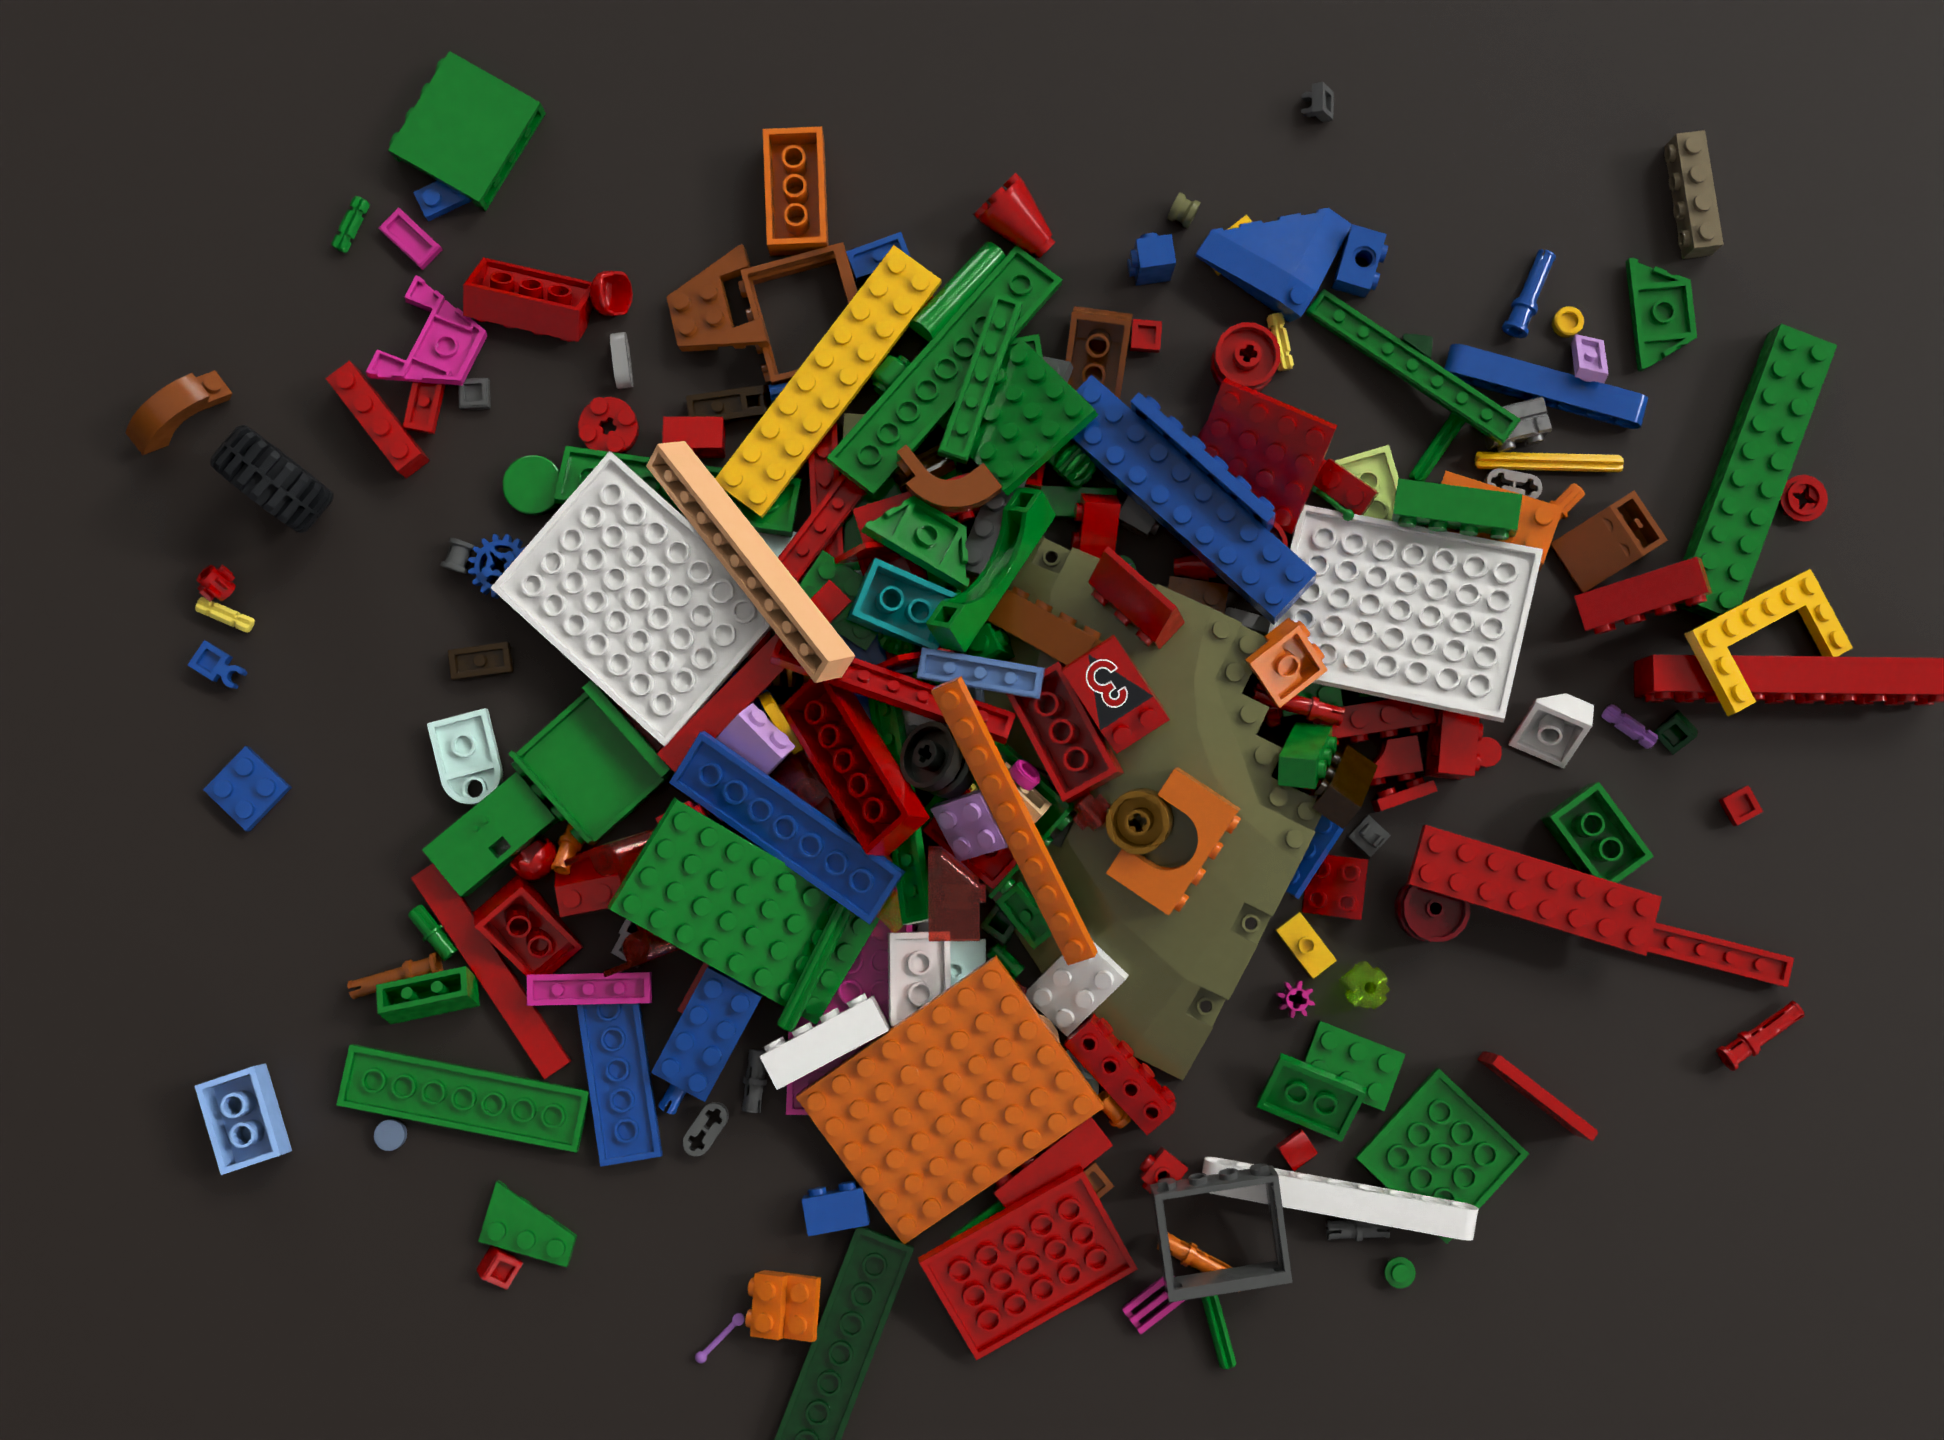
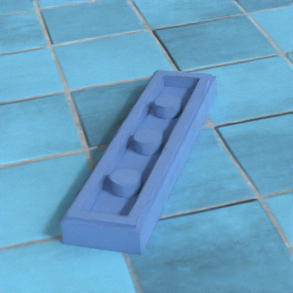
(981, 673)

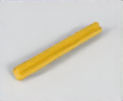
(1549, 461)

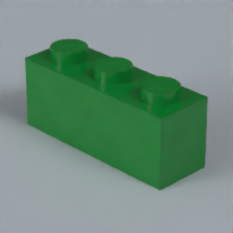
(1306, 755)
(427, 995)

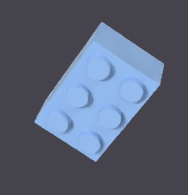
(243, 1118)

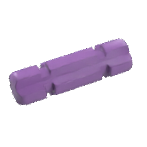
(1629, 726)

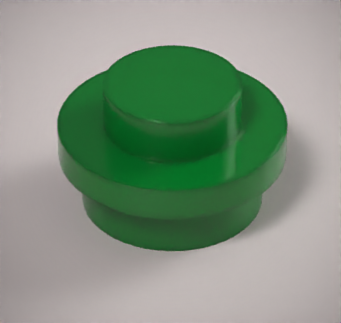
(1399, 1272)

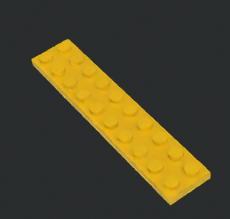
(827, 381)

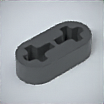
(700, 1124)

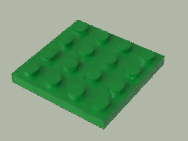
(1026, 418)
(1442, 1146)

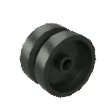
(934, 761)

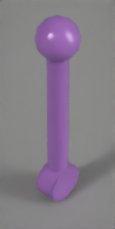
(737, 1320)

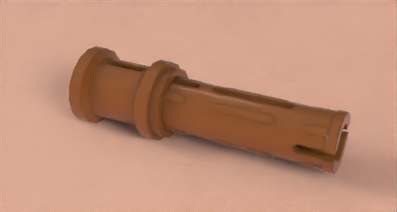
(409, 969)

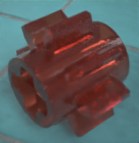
(1091, 811)

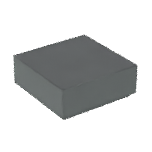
(475, 394)

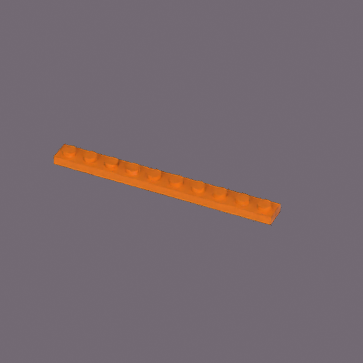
(1014, 820)

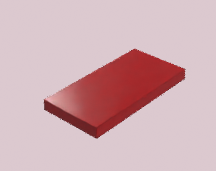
(1538, 1095)

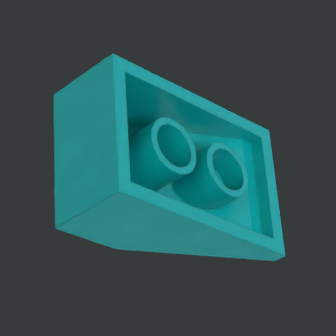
(897, 604)

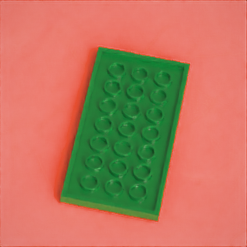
(735, 908)

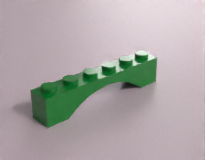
(1022, 526)

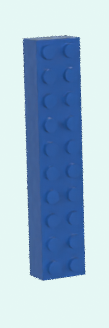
(1191, 505)

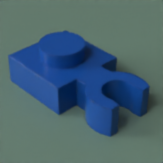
(213, 663)

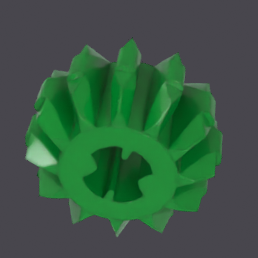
(1072, 465)

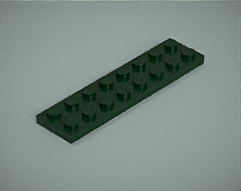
(846, 1337)

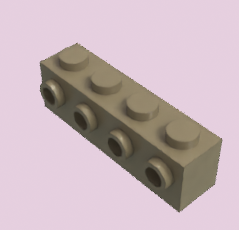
(1693, 194)

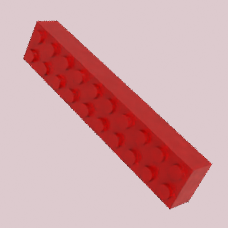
(1798, 679)

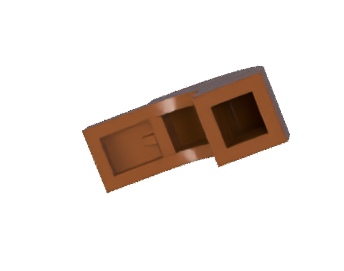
(172, 405)
(948, 495)

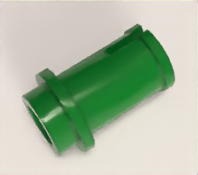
(1012, 965)

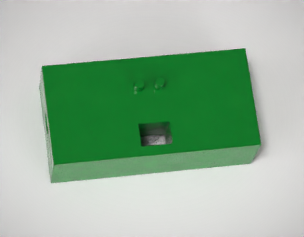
(490, 835)

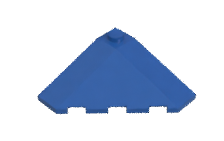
(1278, 259)

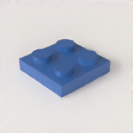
(247, 788)

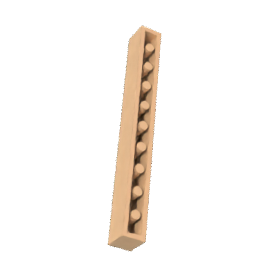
(750, 562)

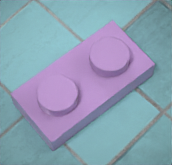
(1589, 359)

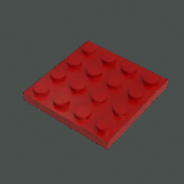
(1268, 446)

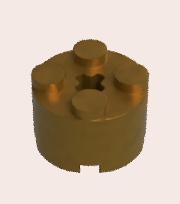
(1129, 834)

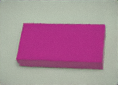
(410, 238)

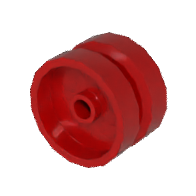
(1248, 342)

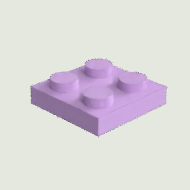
(968, 825)

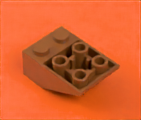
(1608, 542)

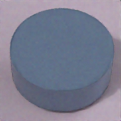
(390, 1134)

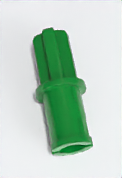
(432, 932)

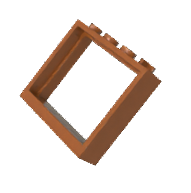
(785, 267)

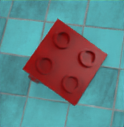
(1337, 888)

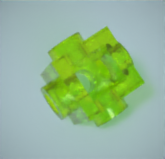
(1355, 981)

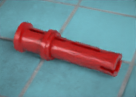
(1749, 1042)

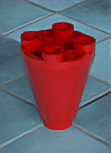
(1017, 217)

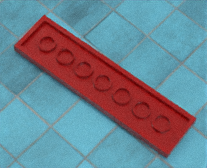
(1534, 890)

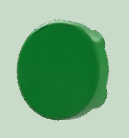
(531, 485)

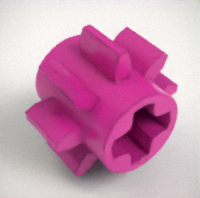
(1298, 1006)

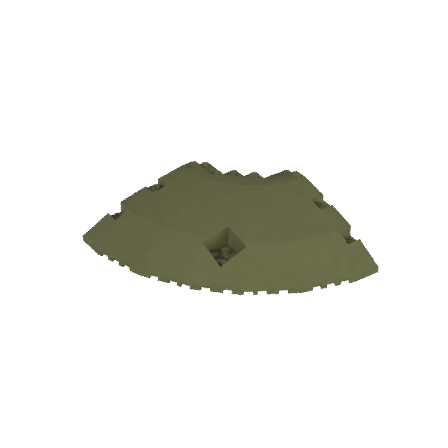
(1212, 737)

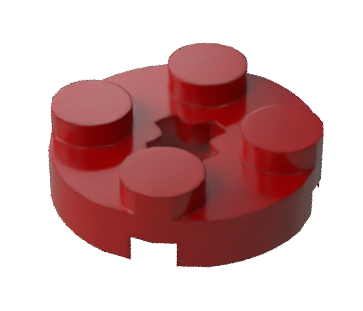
(600, 411)

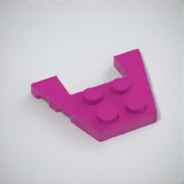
(443, 349)

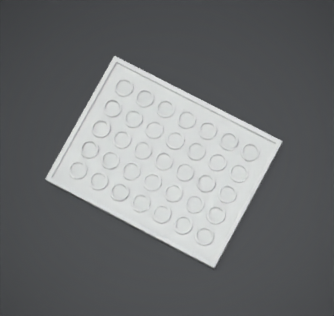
(634, 599)
(1414, 610)

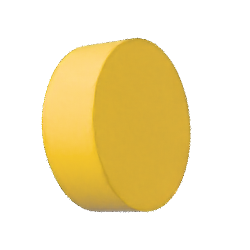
(1567, 322)

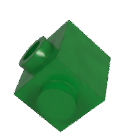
(991, 644)

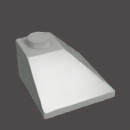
(1554, 728)

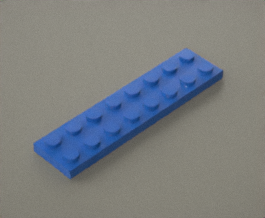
(786, 827)

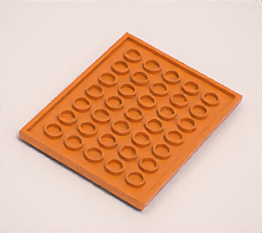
(950, 1100)

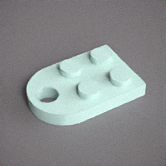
(466, 752)

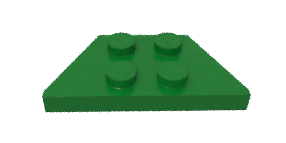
(1659, 311)
(925, 539)

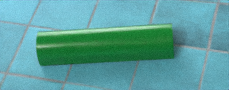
(956, 291)

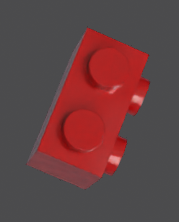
(1097, 523)

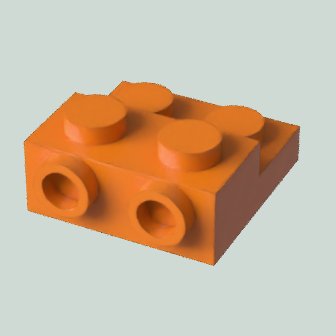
(1287, 662)
(783, 1306)

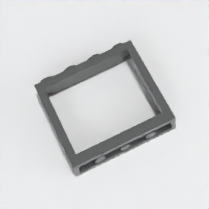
(1228, 1279)

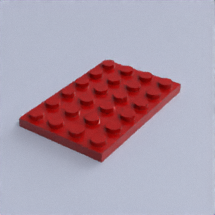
(1027, 1263)

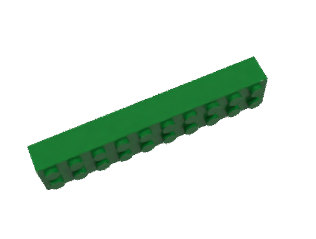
(1757, 464)

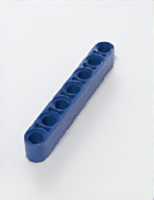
(1557, 388)

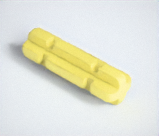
(1275, 323)
(225, 615)

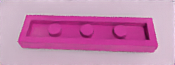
(589, 988)

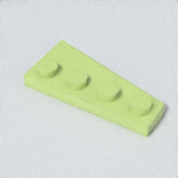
(1378, 471)

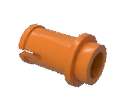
(1116, 1115)

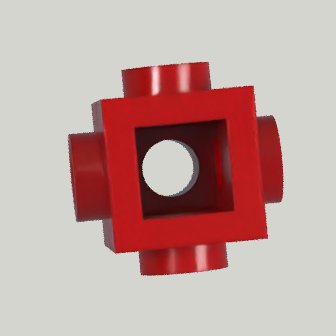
(1161, 1162)

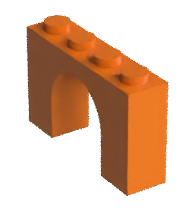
(1212, 818)

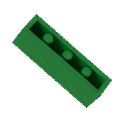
(1457, 508)

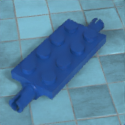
(704, 1037)

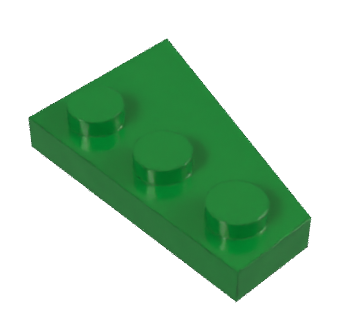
(524, 1229)

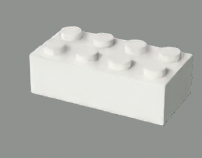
(825, 1042)

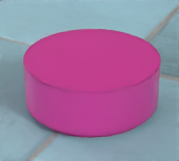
(1025, 774)

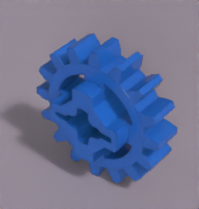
(490, 571)

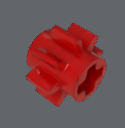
(216, 583)

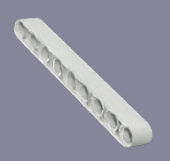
(1358, 1201)

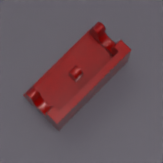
(702, 434)

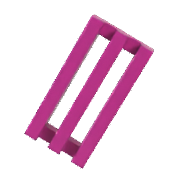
(1149, 1322)

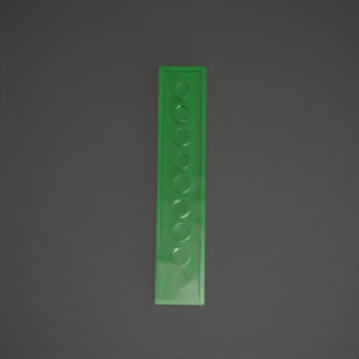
(934, 378)

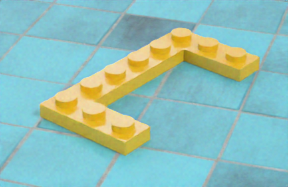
(1713, 637)

